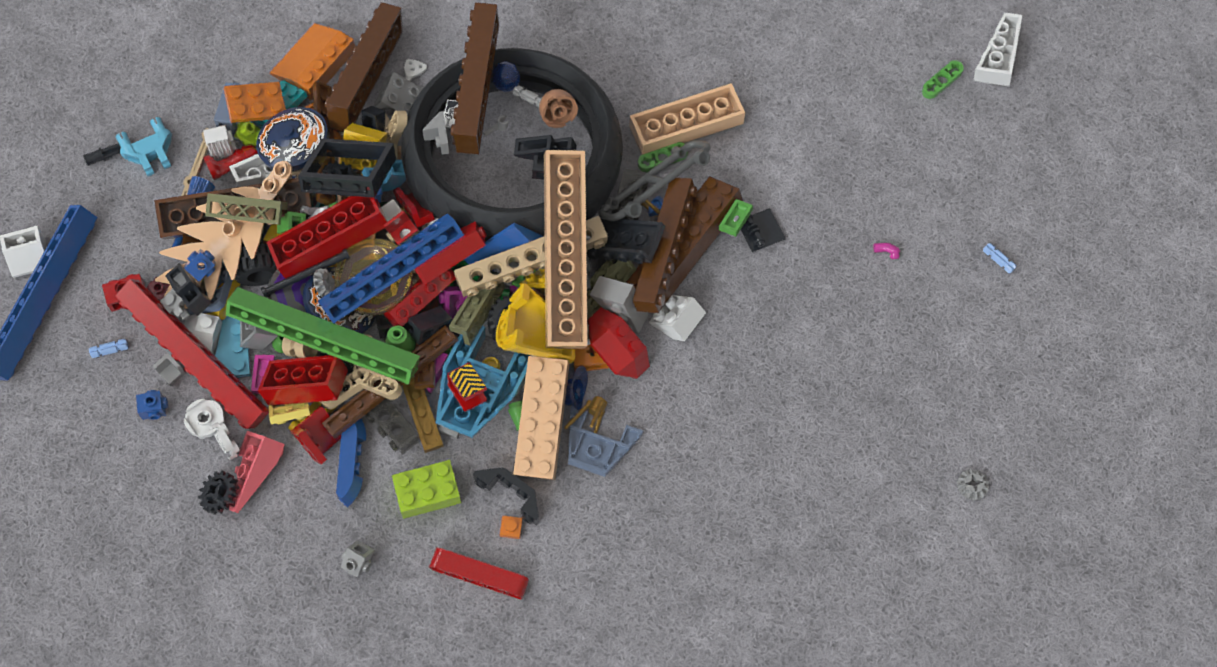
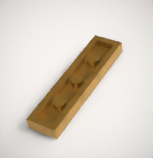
(422, 417)

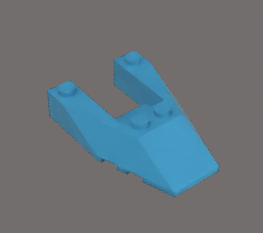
(500, 385)

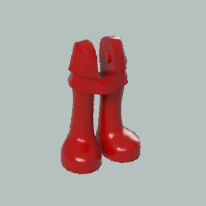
(221, 167)

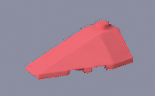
(258, 460)

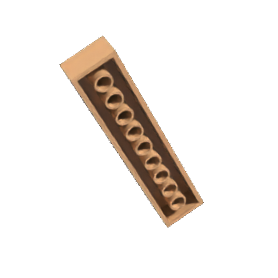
(565, 249)

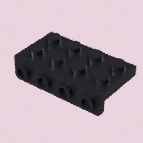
(629, 241)

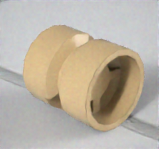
(297, 350)

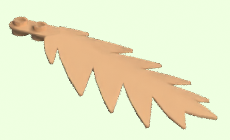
(226, 237)

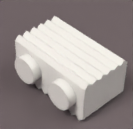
(219, 142)

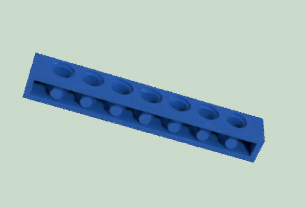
(390, 268)

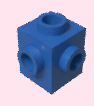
(199, 271)
(151, 405)

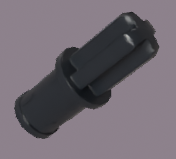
(101, 154)

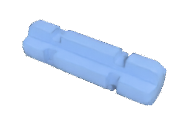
(999, 258)
(108, 348)

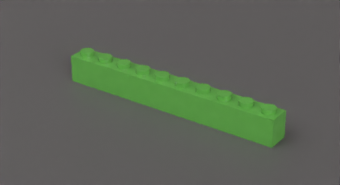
(322, 335)

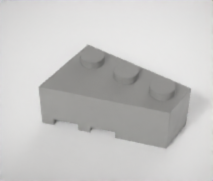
(617, 299)

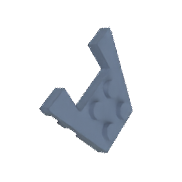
(597, 452)

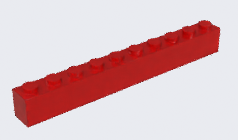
(192, 354)

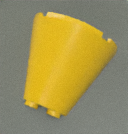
(523, 327)

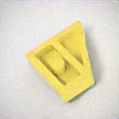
(287, 412)

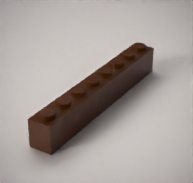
(656, 275)

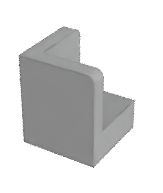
(169, 369)

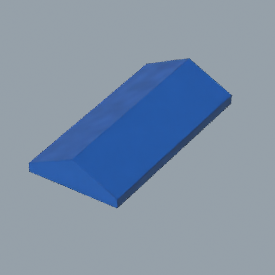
(506, 239)

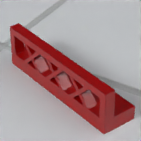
(412, 208)

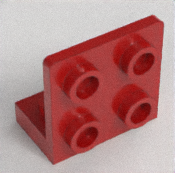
(314, 435)

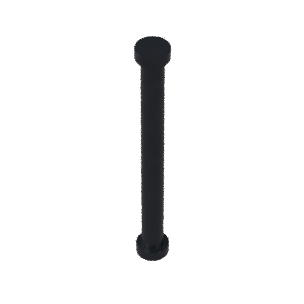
(305, 273)

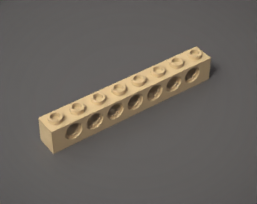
(519, 254)

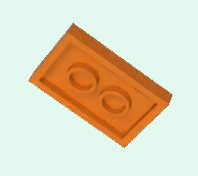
(253, 101)

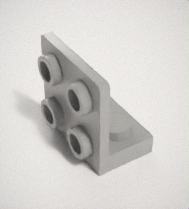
(397, 93)

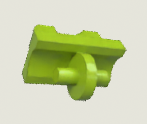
(247, 133)

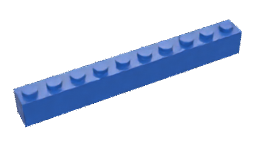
(43, 286)

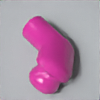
(887, 247)

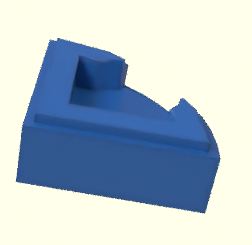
(657, 201)

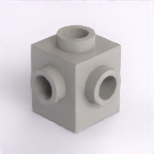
(357, 558)

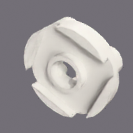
(193, 417)
(223, 440)

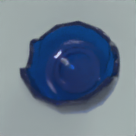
(505, 76)

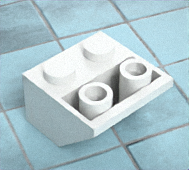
(23, 250)
(678, 317)

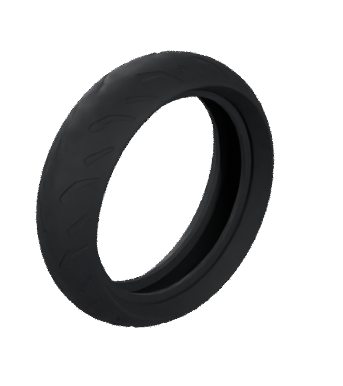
(540, 74)

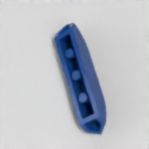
(348, 482)

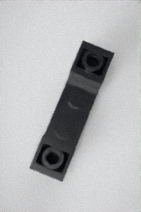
(489, 477)

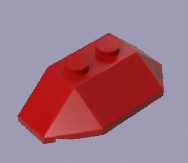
(617, 344)

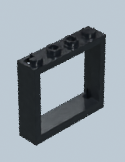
(347, 184)

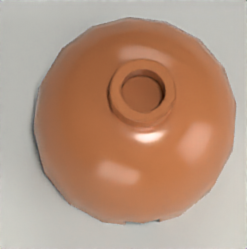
(557, 108)

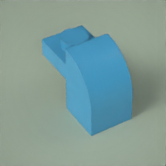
(394, 179)

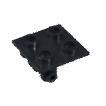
(762, 230)

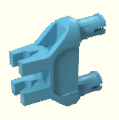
(148, 148)

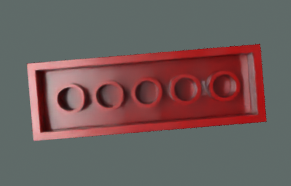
(326, 234)

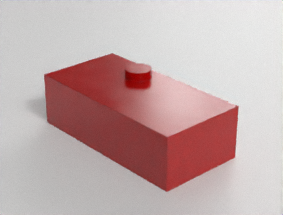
(303, 380)

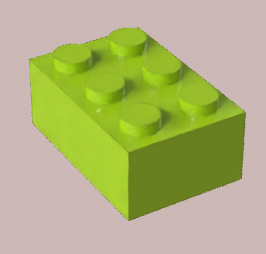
(426, 489)

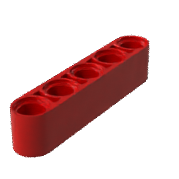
(478, 572)

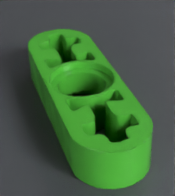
(944, 72)
(649, 157)

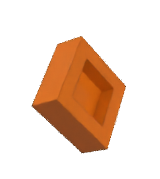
(511, 527)

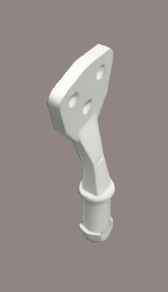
(415, 65)

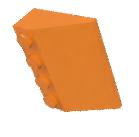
(314, 58)

